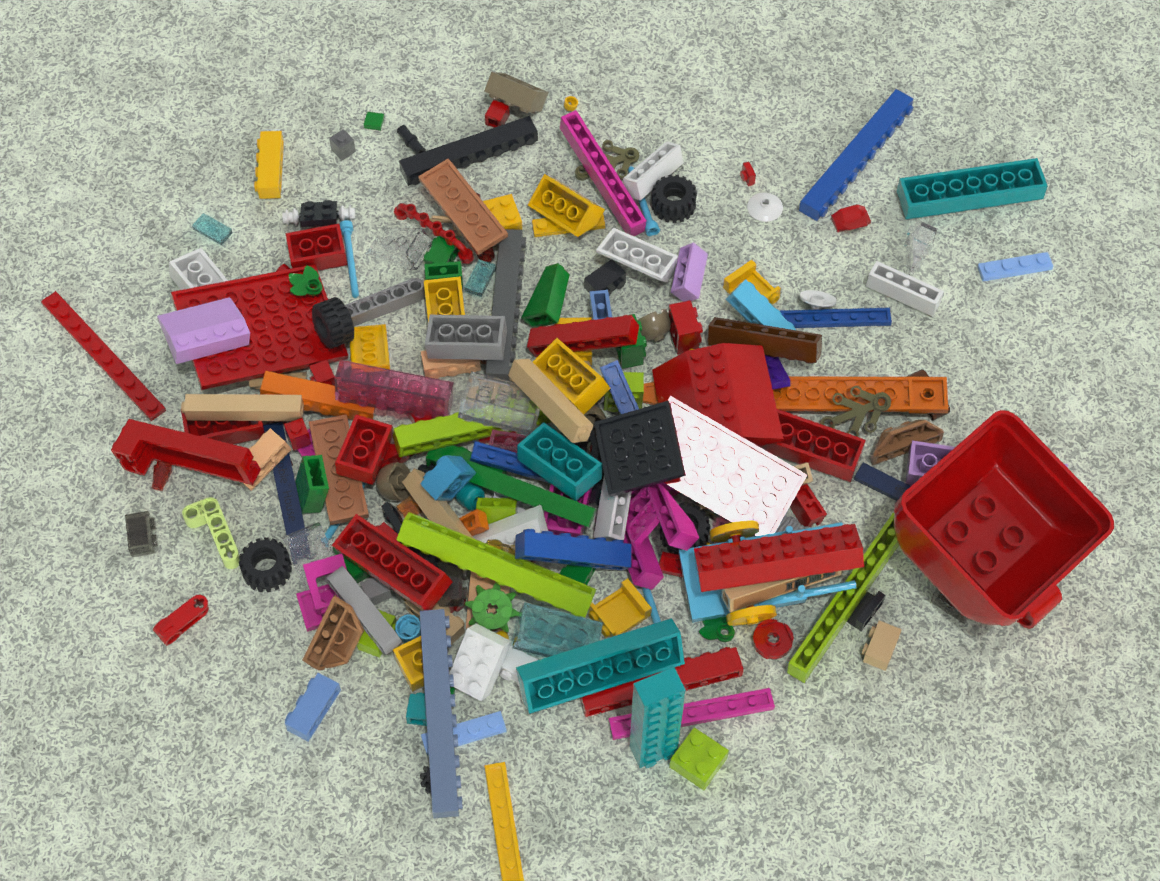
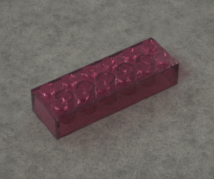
(393, 390)

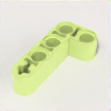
(219, 533)

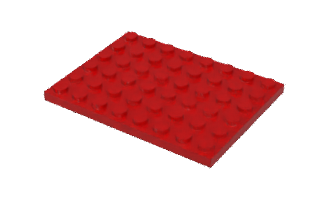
(278, 325)

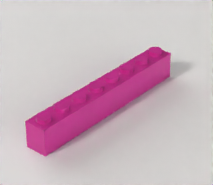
(602, 174)

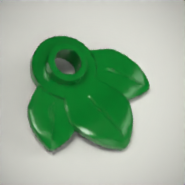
(303, 282)
(714, 627)

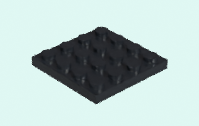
(639, 449)

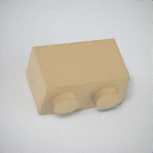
(881, 645)

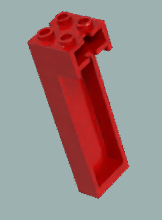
(144, 442)

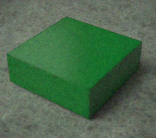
(374, 121)

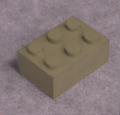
(516, 92)

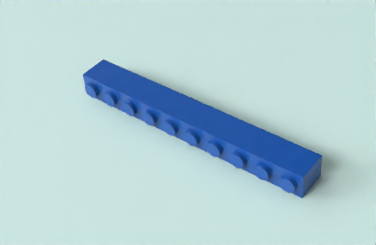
(856, 155)

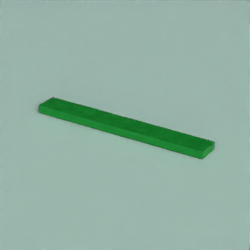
(532, 495)

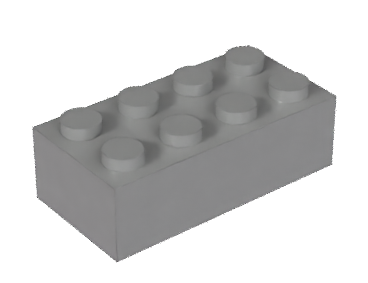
(466, 337)

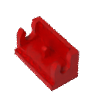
(807, 507)

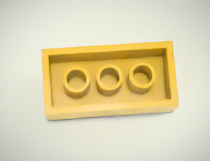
(444, 296)
(572, 375)

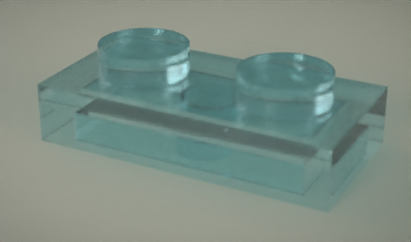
(212, 229)
(480, 278)

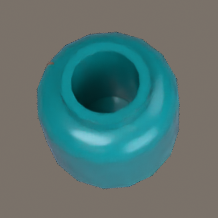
(469, 495)

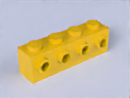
(270, 164)

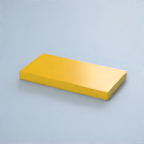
(370, 346)

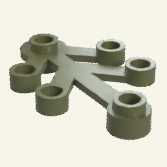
(623, 157)
(859, 410)

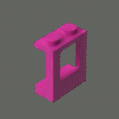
(318, 569)

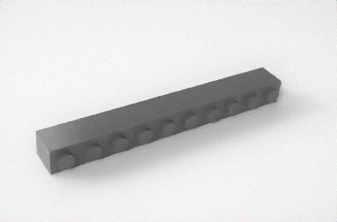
(507, 297)

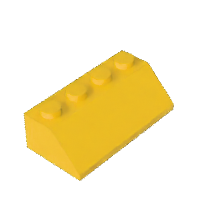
(565, 206)

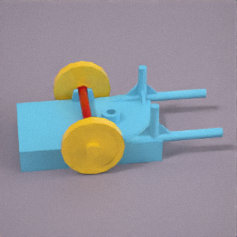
(710, 604)

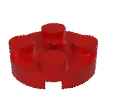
(777, 629)

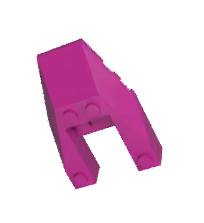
(646, 510)

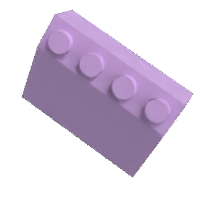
(204, 330)

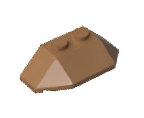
(898, 440)
(335, 637)

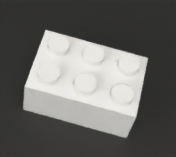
(479, 661)

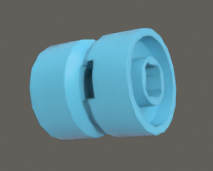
(408, 627)

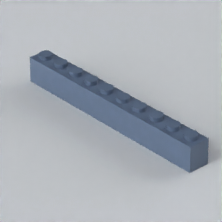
(439, 714)

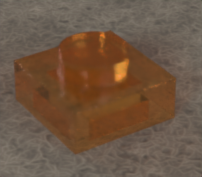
(409, 505)

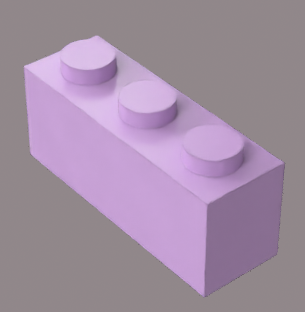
(689, 272)

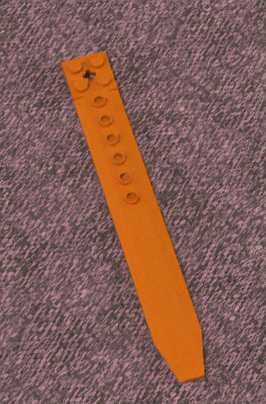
(817, 393)

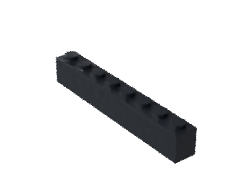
(472, 148)

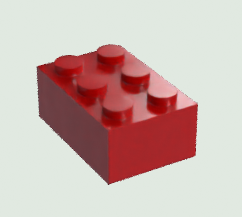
(317, 246)
(364, 449)

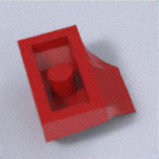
(850, 218)

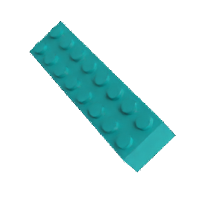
(971, 188)
(600, 665)
(656, 717)

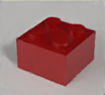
(684, 326)

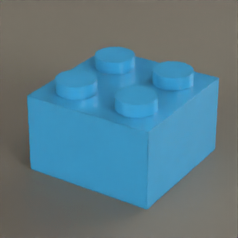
(447, 477)

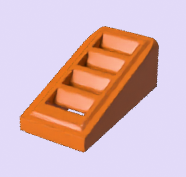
(478, 520)

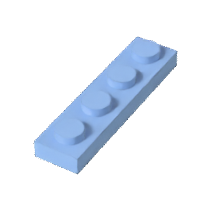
(1015, 266)
(475, 729)

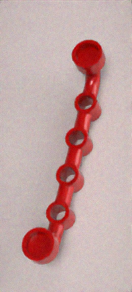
(409, 211)

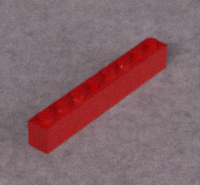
(695, 673)

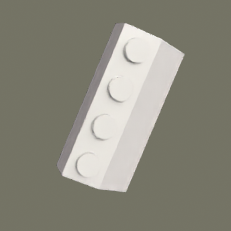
(638, 255)
(194, 270)
(509, 527)

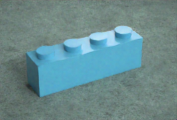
(756, 307)

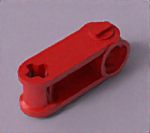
(181, 619)

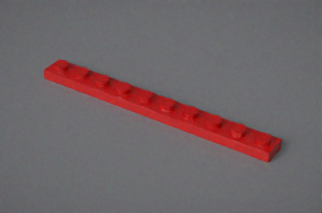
(103, 356)

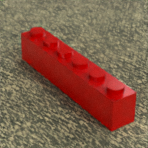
(586, 334)

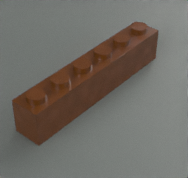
(775, 340)

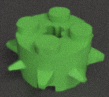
(493, 596)

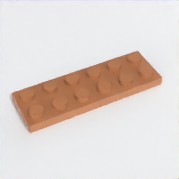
(463, 206)
(344, 494)

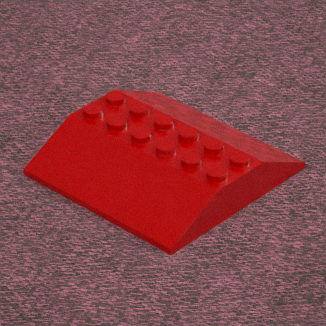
(727, 386)

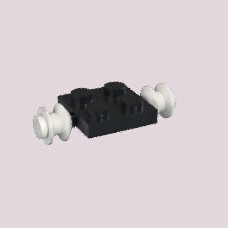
(318, 214)

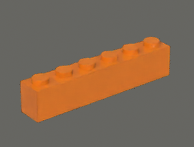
(315, 395)

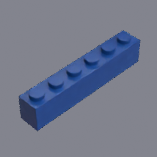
(572, 550)

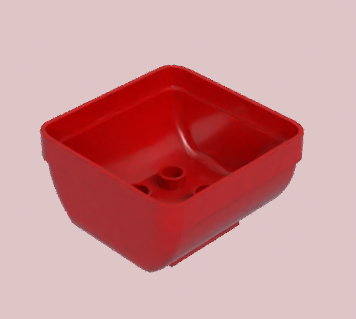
(1000, 524)

